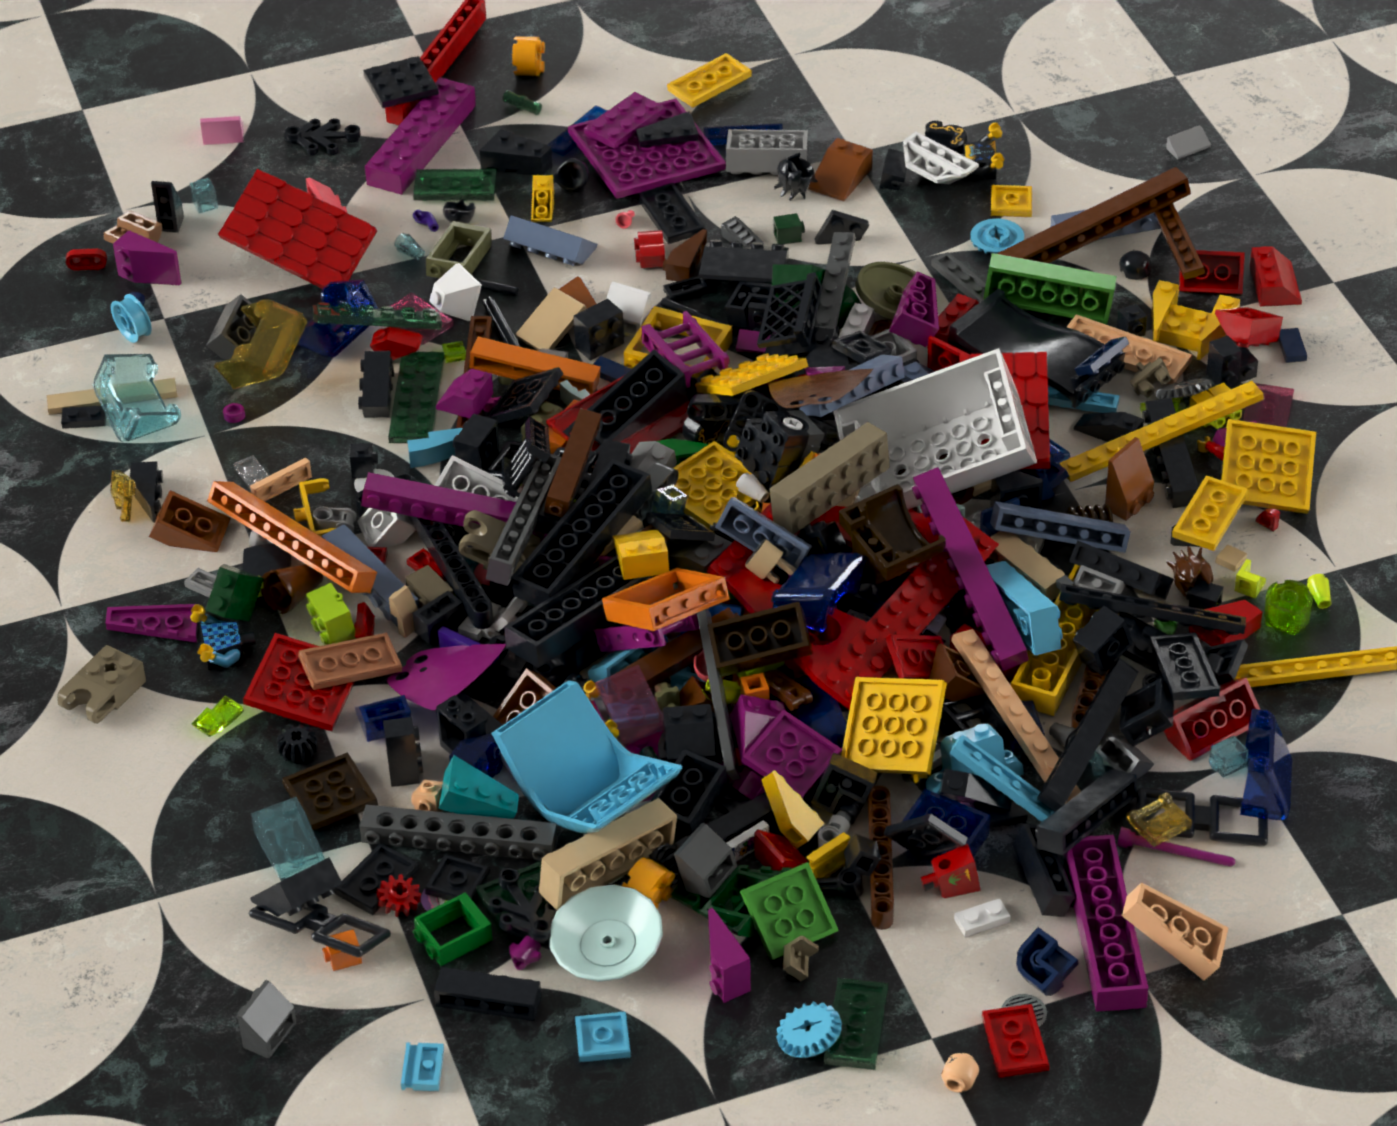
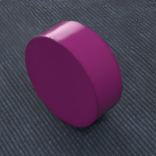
(234, 413)

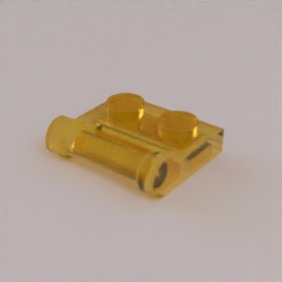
(1163, 825)

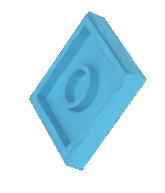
(602, 1036)

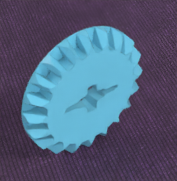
(984, 235)
(822, 1034)

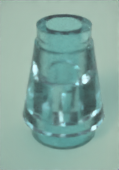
(408, 246)

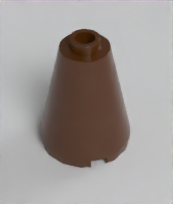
(288, 586)

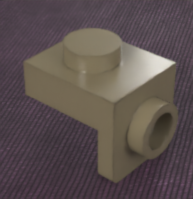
(797, 957)

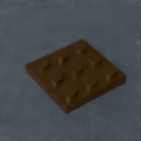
(330, 791)

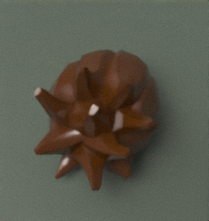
(1189, 569)

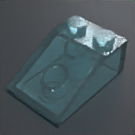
(287, 837)

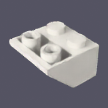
(633, 303)

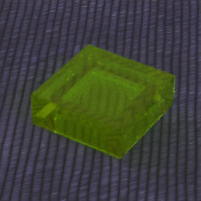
(454, 351)

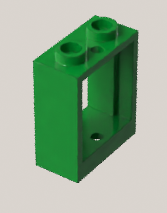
(445, 913)

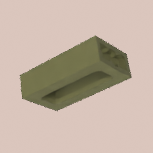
(458, 234)

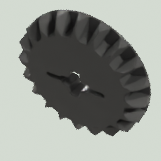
(1183, 388)

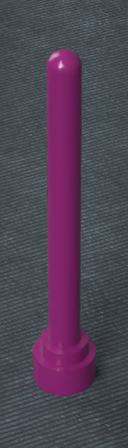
(1128, 838)

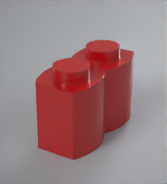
(649, 249)

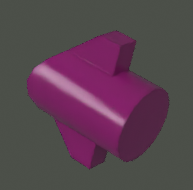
(525, 952)

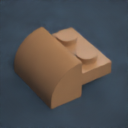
(135, 223)

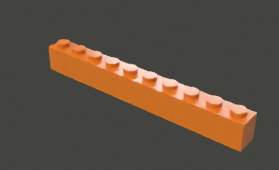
(292, 537)

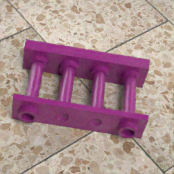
(654, 341)
(632, 637)

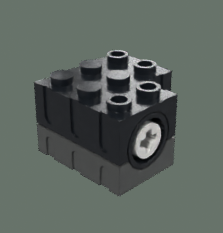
(777, 444)

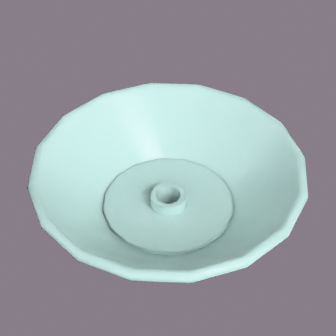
(604, 916)

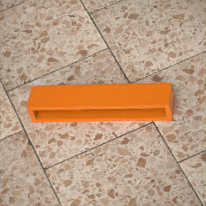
(520, 362)

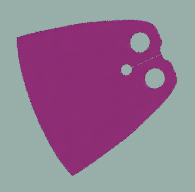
(446, 674)

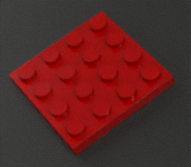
(285, 690)

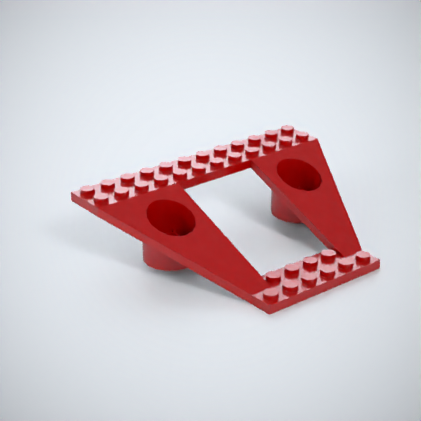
(849, 644)

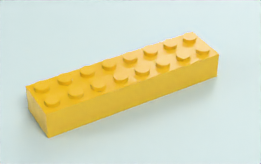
(1050, 674)

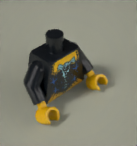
(985, 154)

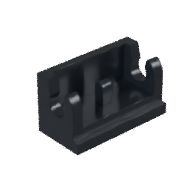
(893, 170)

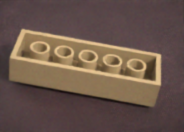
(607, 853)

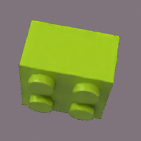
(330, 615)

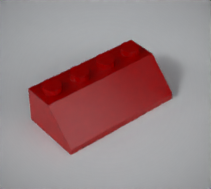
(1212, 719)

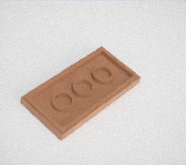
(350, 661)

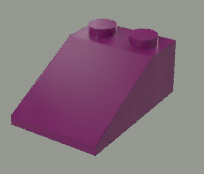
(146, 260)
(751, 718)
(728, 961)

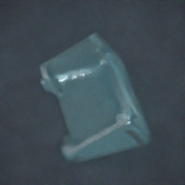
(130, 396)

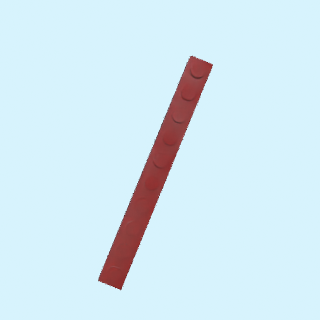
(445, 49)

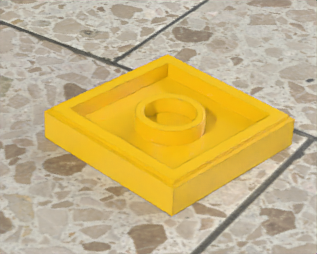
(1011, 200)

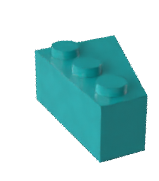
(475, 793)

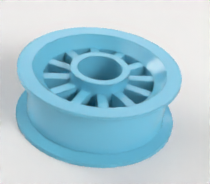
(131, 318)

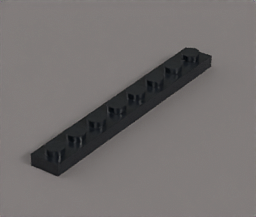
(1160, 610)

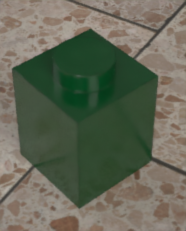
(788, 228)

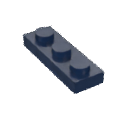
(1102, 357)

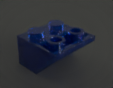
(374, 713)
(480, 753)

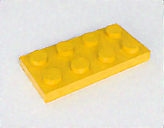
(709, 80)
(1209, 513)

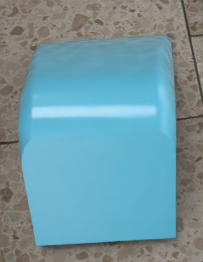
(574, 764)

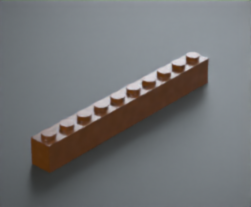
(1103, 218)

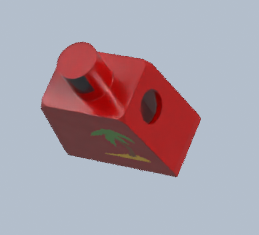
(953, 873)

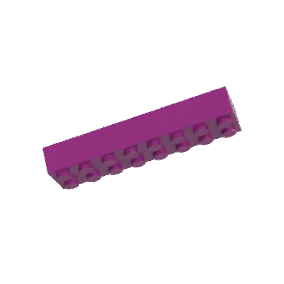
(420, 136)
(1105, 935)

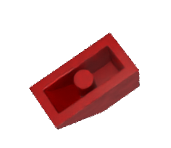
(397, 340)

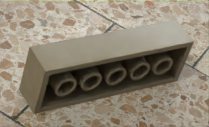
(830, 478)

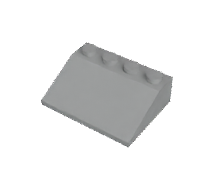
(762, 149)

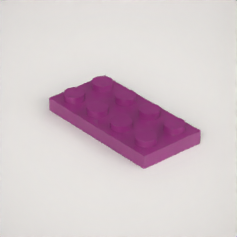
(623, 119)

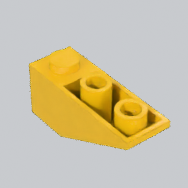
(542, 198)
(792, 814)

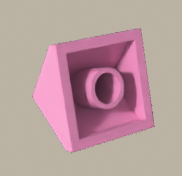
(222, 130)

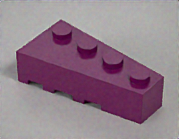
(917, 311)

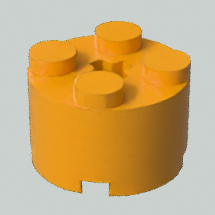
(528, 56)
(651, 880)

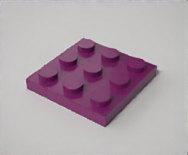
(792, 752)

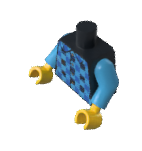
(221, 640)

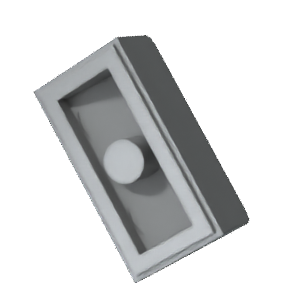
(1187, 142)
(1096, 580)

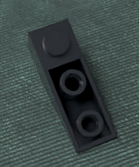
(147, 481)

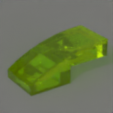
(215, 720)

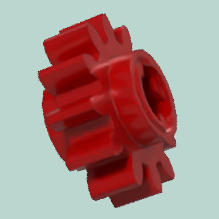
(398, 895)

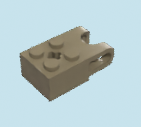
(485, 537)
(103, 684)

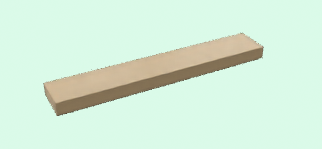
(86, 398)

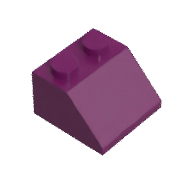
(467, 394)

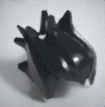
(794, 175)

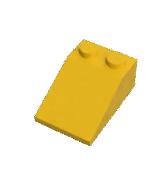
(641, 554)

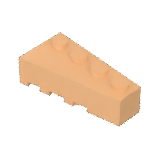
(1177, 929)

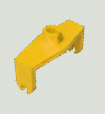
(304, 513)

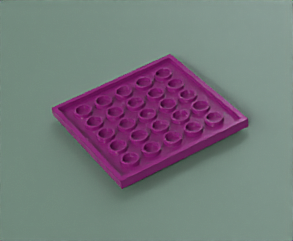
(638, 169)

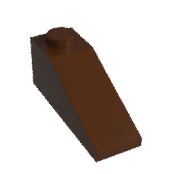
(685, 258)

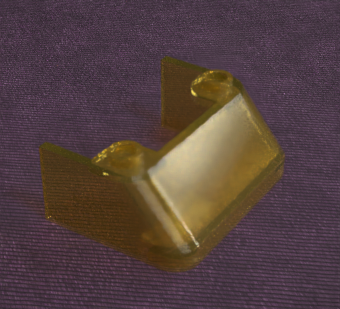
(270, 347)

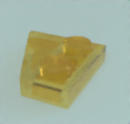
(122, 490)

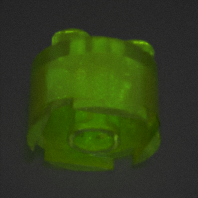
(1288, 606)

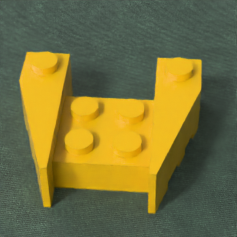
(1183, 325)

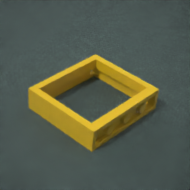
(664, 319)

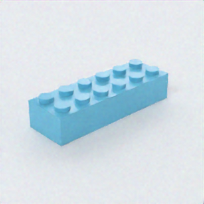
(1029, 608)

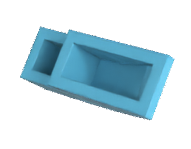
(432, 449)

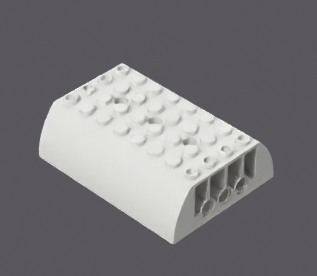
(949, 416)

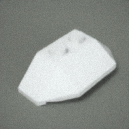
(935, 160)

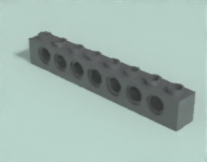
(521, 522)
(458, 832)

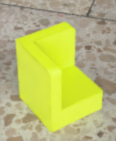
(1247, 582)

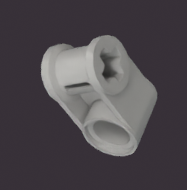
(333, 518)

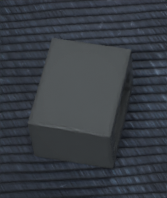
(1063, 580)

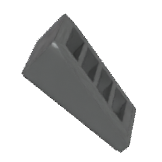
(733, 226)

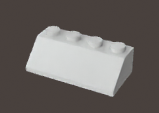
(468, 478)

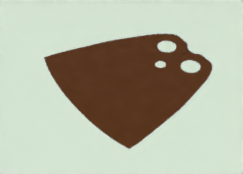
(822, 385)

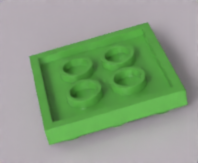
(788, 908)

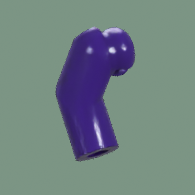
(426, 218)

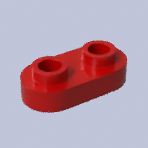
(86, 259)

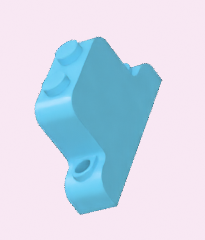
(984, 737)

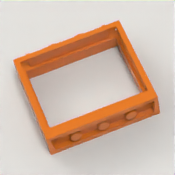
(697, 594)

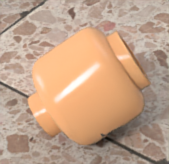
(960, 1072)

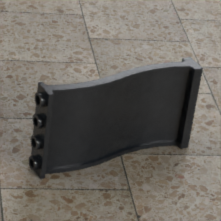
(1005, 326)

